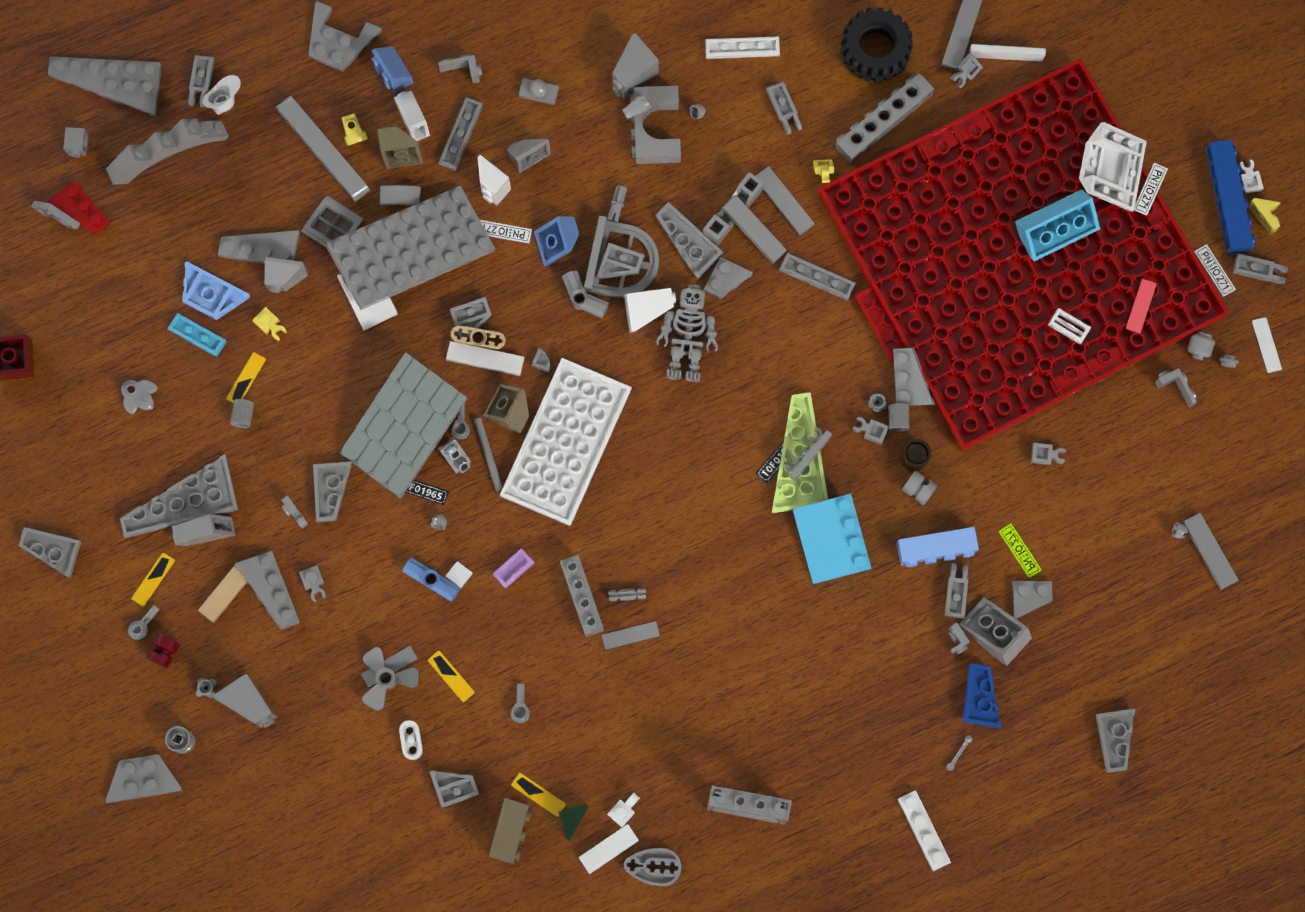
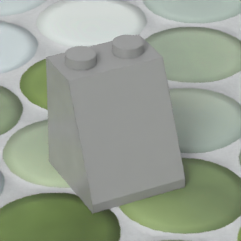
(634, 67)
(248, 701)

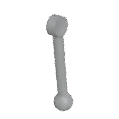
(950, 766)

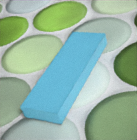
(197, 335)

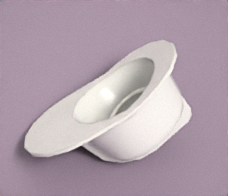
(221, 96)

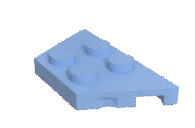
(210, 293)

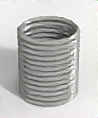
(242, 413)
(899, 417)

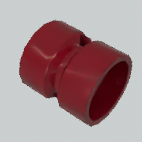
(163, 643)

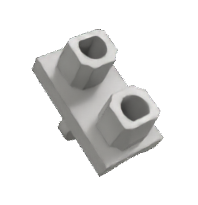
(455, 456)

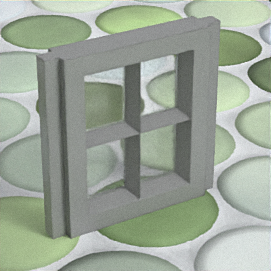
(331, 222)

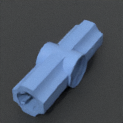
(421, 572)

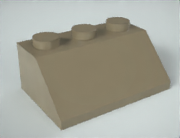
(398, 148)
(510, 831)

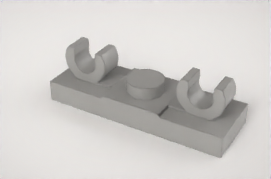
(808, 454)

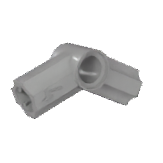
(590, 304)

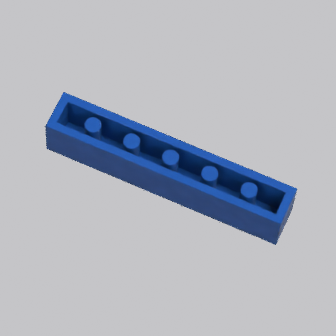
(1230, 197)

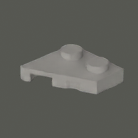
(1030, 596)
(453, 787)

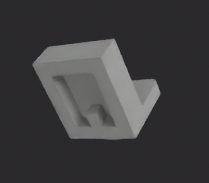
(958, 636)

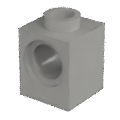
(75, 142)

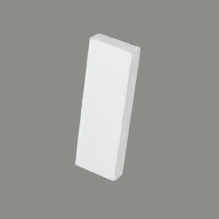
(608, 849)

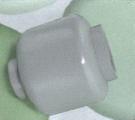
(1201, 345)

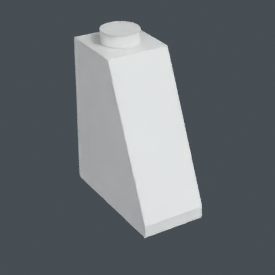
(412, 115)
(646, 306)

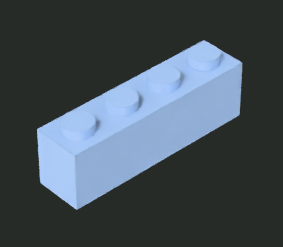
(937, 546)

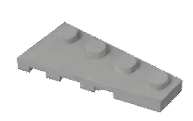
(689, 241)
(258, 246)
(267, 582)

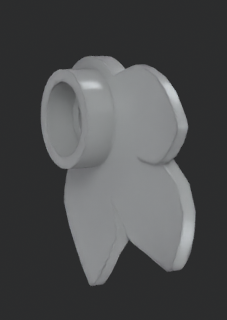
(140, 397)

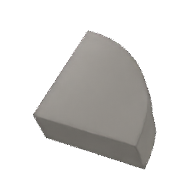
(541, 361)

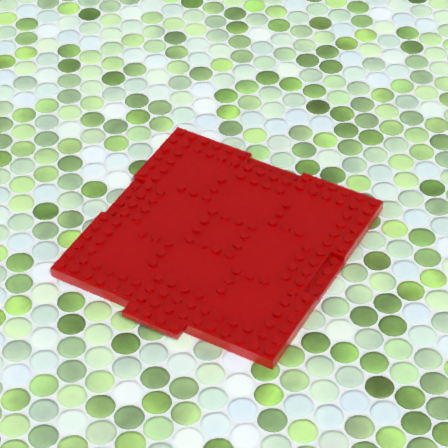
(960, 287)

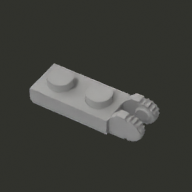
(200, 78)
(783, 106)
(1258, 269)
(956, 593)

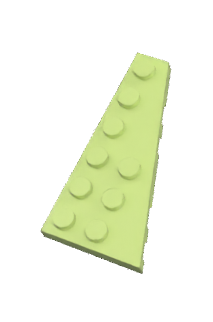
(811, 484)

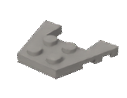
(334, 46)

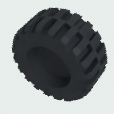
(876, 22)

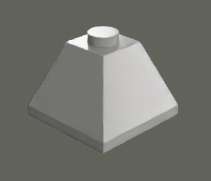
(528, 152)
(283, 274)

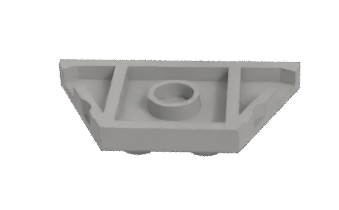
(141, 779)

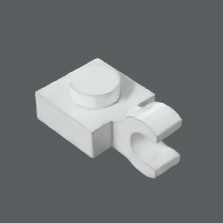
(622, 811)

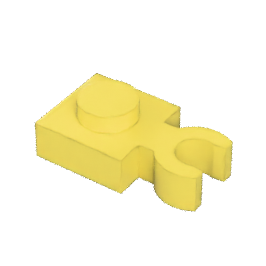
(268, 322)

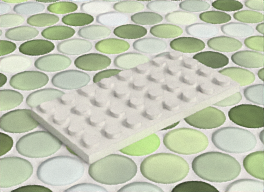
(565, 442)

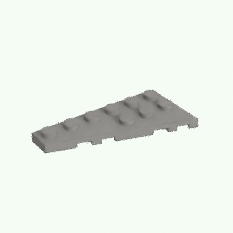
(117, 80)
(193, 497)

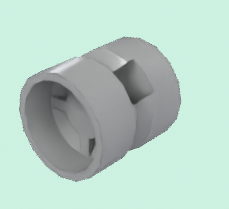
(919, 487)
(180, 740)

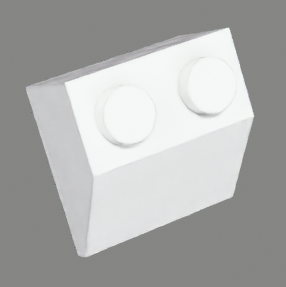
(493, 182)

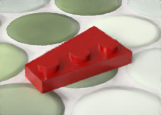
(79, 206)

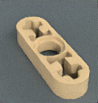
(464, 329)

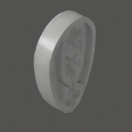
(656, 878)

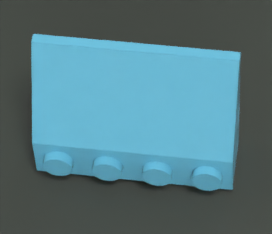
(831, 539)

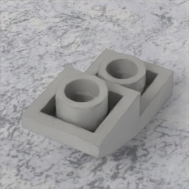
(400, 195)

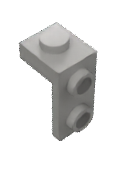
(464, 61)
(1181, 380)

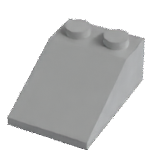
(996, 631)

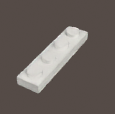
(924, 830)

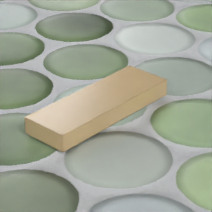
(223, 595)

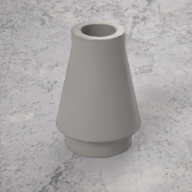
(636, 107)

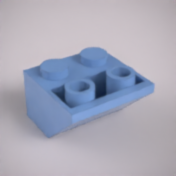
(391, 68)

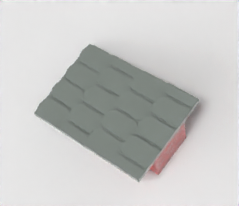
(403, 425)

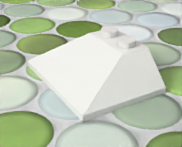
(1113, 165)

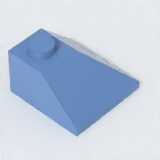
(556, 238)

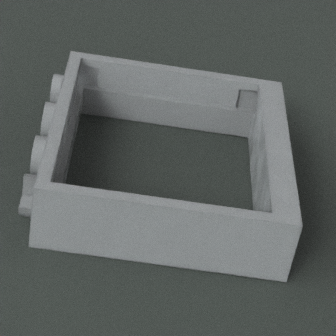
(749, 805)

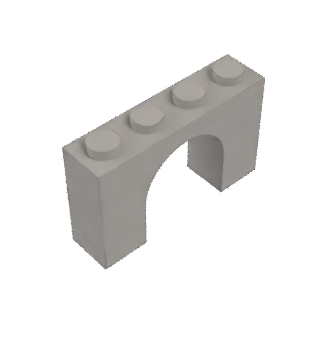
(648, 149)

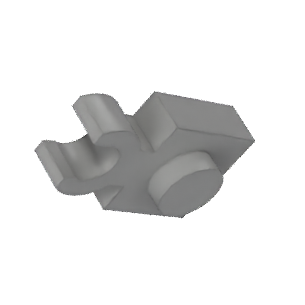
(967, 70)
(873, 431)
(1044, 454)
(290, 508)
(313, 580)

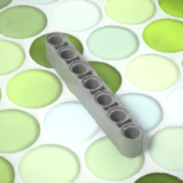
(322, 148)

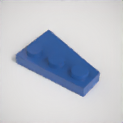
(980, 701)

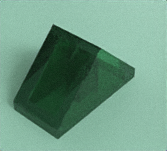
(571, 818)

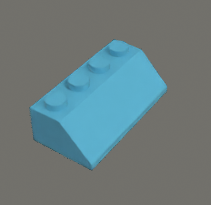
(1058, 224)

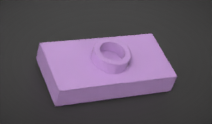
(513, 568)

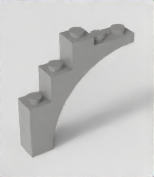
(160, 145)

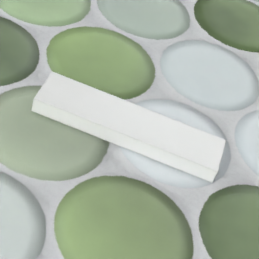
(742, 47)
(1007, 52)
(485, 358)

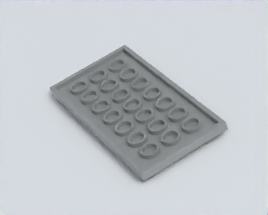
(410, 247)

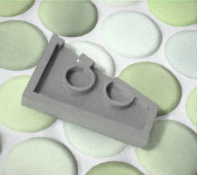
(909, 380)
(329, 488)
(52, 549)
(1115, 737)

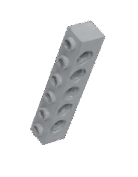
(851, 151)

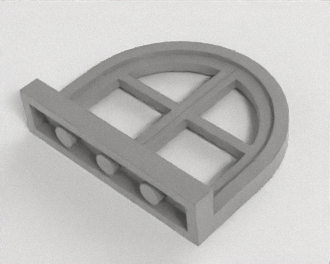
(598, 250)

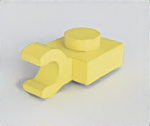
(823, 168)

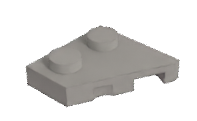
(619, 262)
(725, 278)
(471, 315)

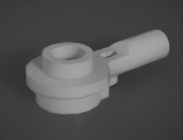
(460, 429)
(139, 629)
(520, 712)

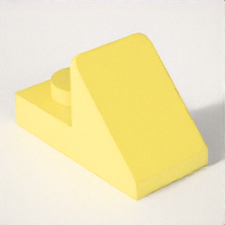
(1262, 211)

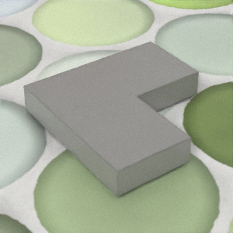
(51, 211)

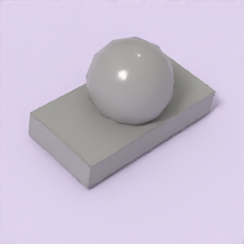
(538, 91)

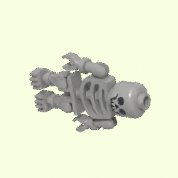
(692, 301)

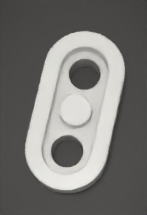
(411, 740)

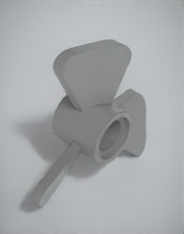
(376, 696)

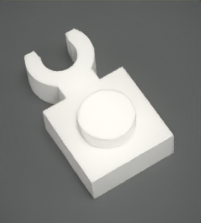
(1251, 179)

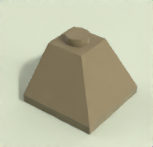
(508, 408)

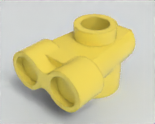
(354, 134)

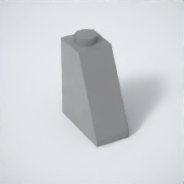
(203, 529)

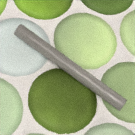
(488, 454)

